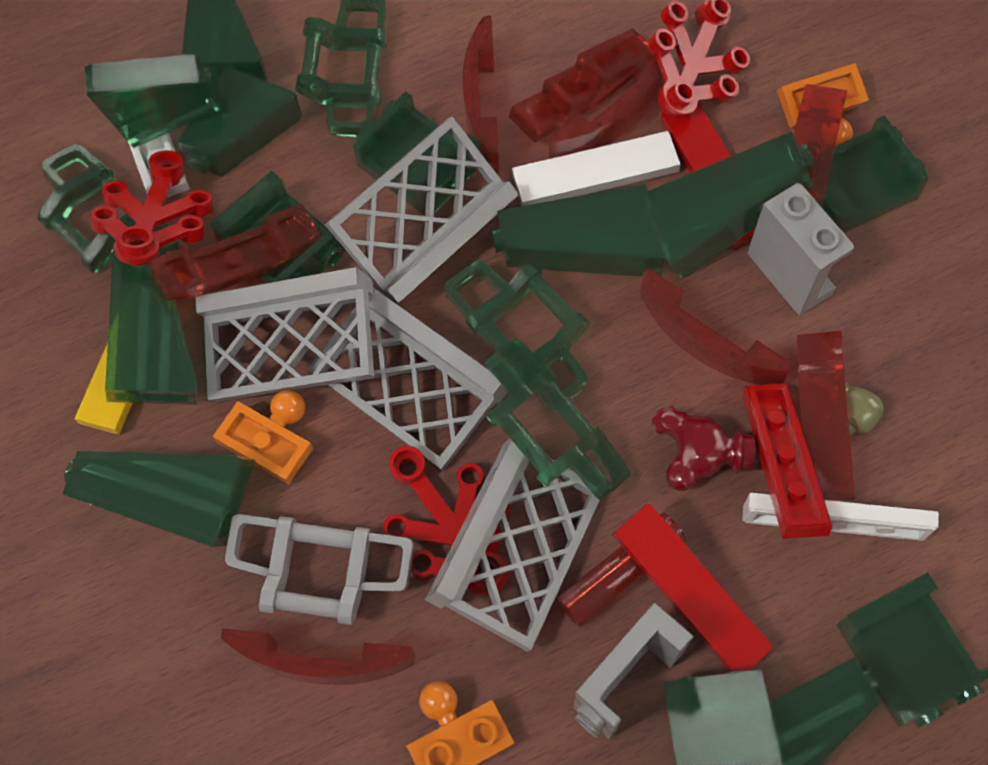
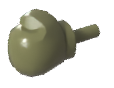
(864, 409)

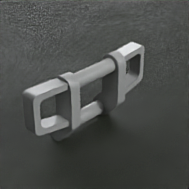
(287, 531)

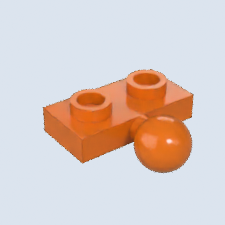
(843, 78)
(266, 439)
(460, 739)

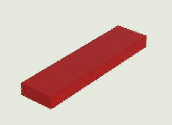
(698, 146)
(786, 462)
(692, 590)

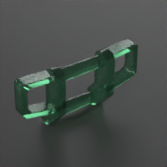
(344, 38)
(73, 191)
(508, 297)
(544, 382)

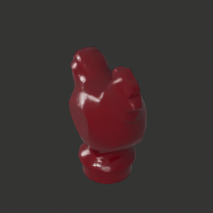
(701, 447)

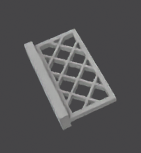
(444, 240)
(289, 298)
(438, 355)
(478, 532)

